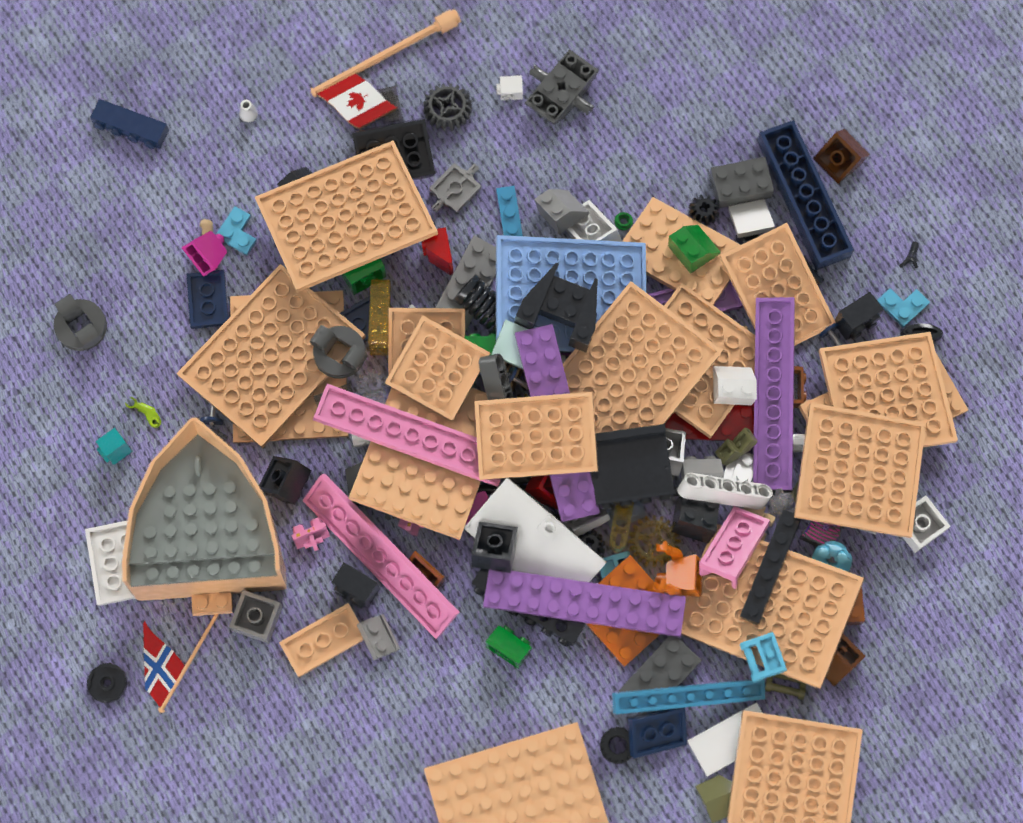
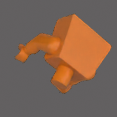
(681, 573)

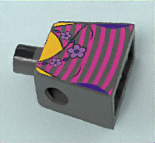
(818, 533)

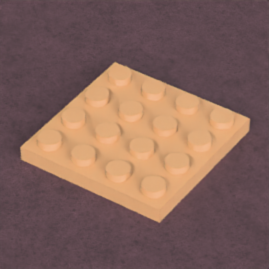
(404, 321)
(437, 368)

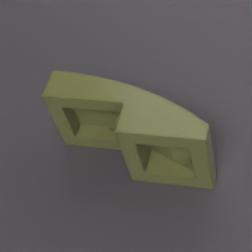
(733, 450)

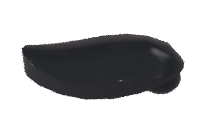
(936, 332)

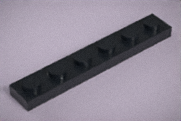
(770, 567)

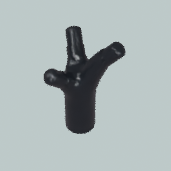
(911, 257)

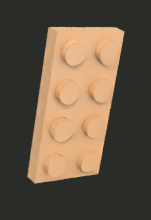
(322, 640)

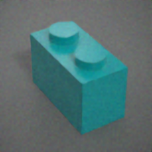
(112, 447)

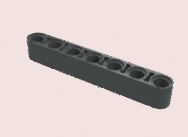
(497, 387)

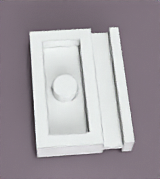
(740, 469)

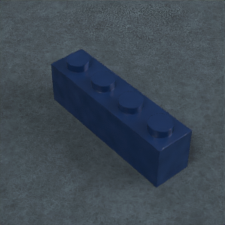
(129, 123)

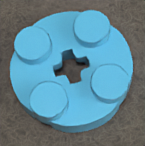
(836, 550)

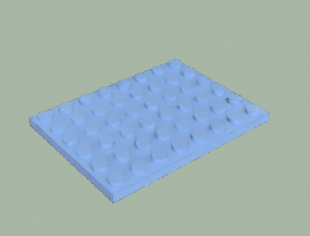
(525, 261)

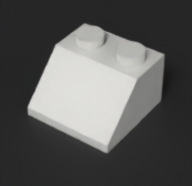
(734, 385)

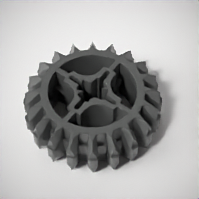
(459, 115)

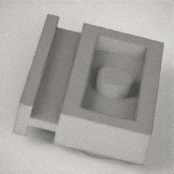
(378, 637)

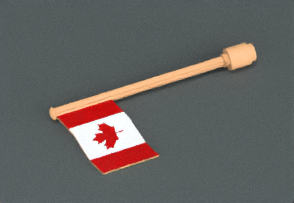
(355, 97)

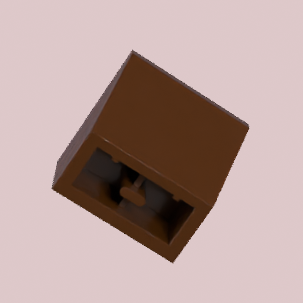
(844, 660)

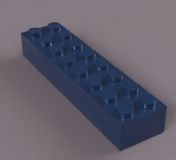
(805, 195)

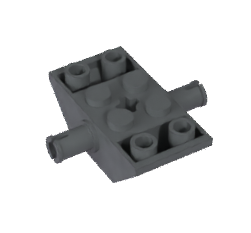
(570, 76)

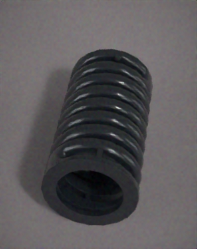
(482, 298)

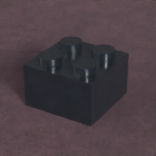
(858, 316)
(695, 519)
(355, 585)

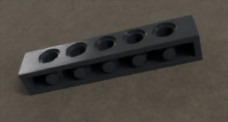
(566, 637)

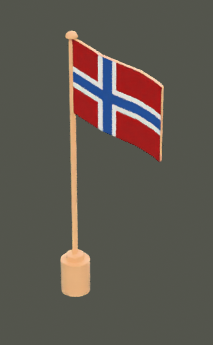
(163, 667)

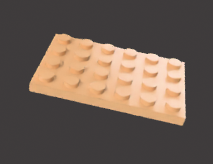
(654, 228)
(776, 268)
(536, 436)

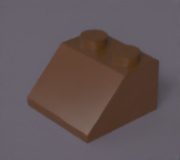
(841, 155)

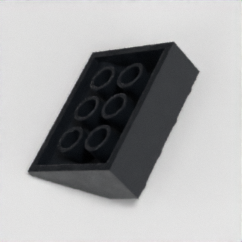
(410, 139)

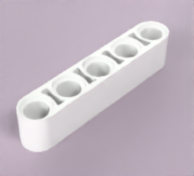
(724, 491)

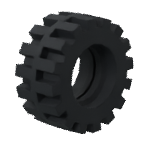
(605, 749)

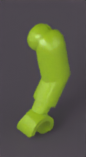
(149, 411)

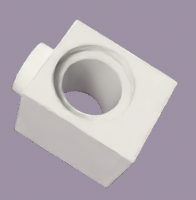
(510, 87)

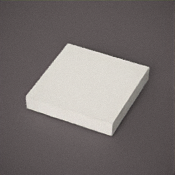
(751, 218)

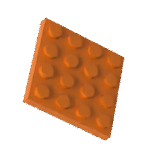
(625, 643)

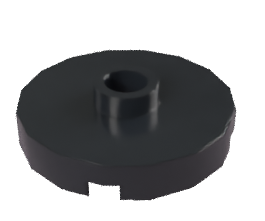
(96, 681)

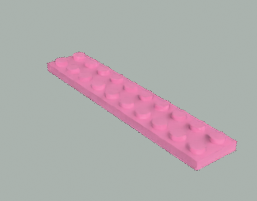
(400, 431)
(380, 556)

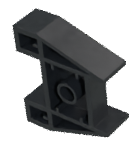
(562, 303)

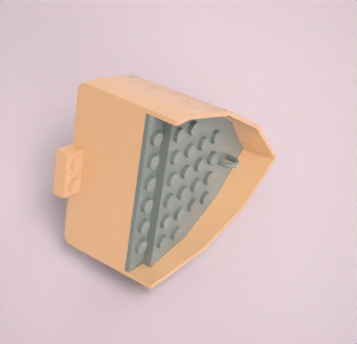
(200, 527)

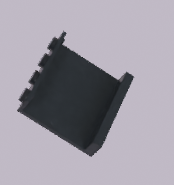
(632, 467)

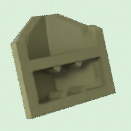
(715, 797)

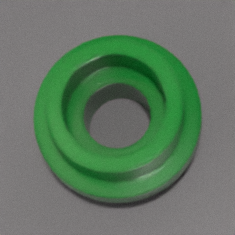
(623, 215)

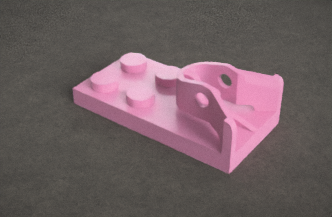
(733, 545)

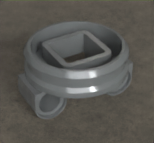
(87, 336)
(323, 342)

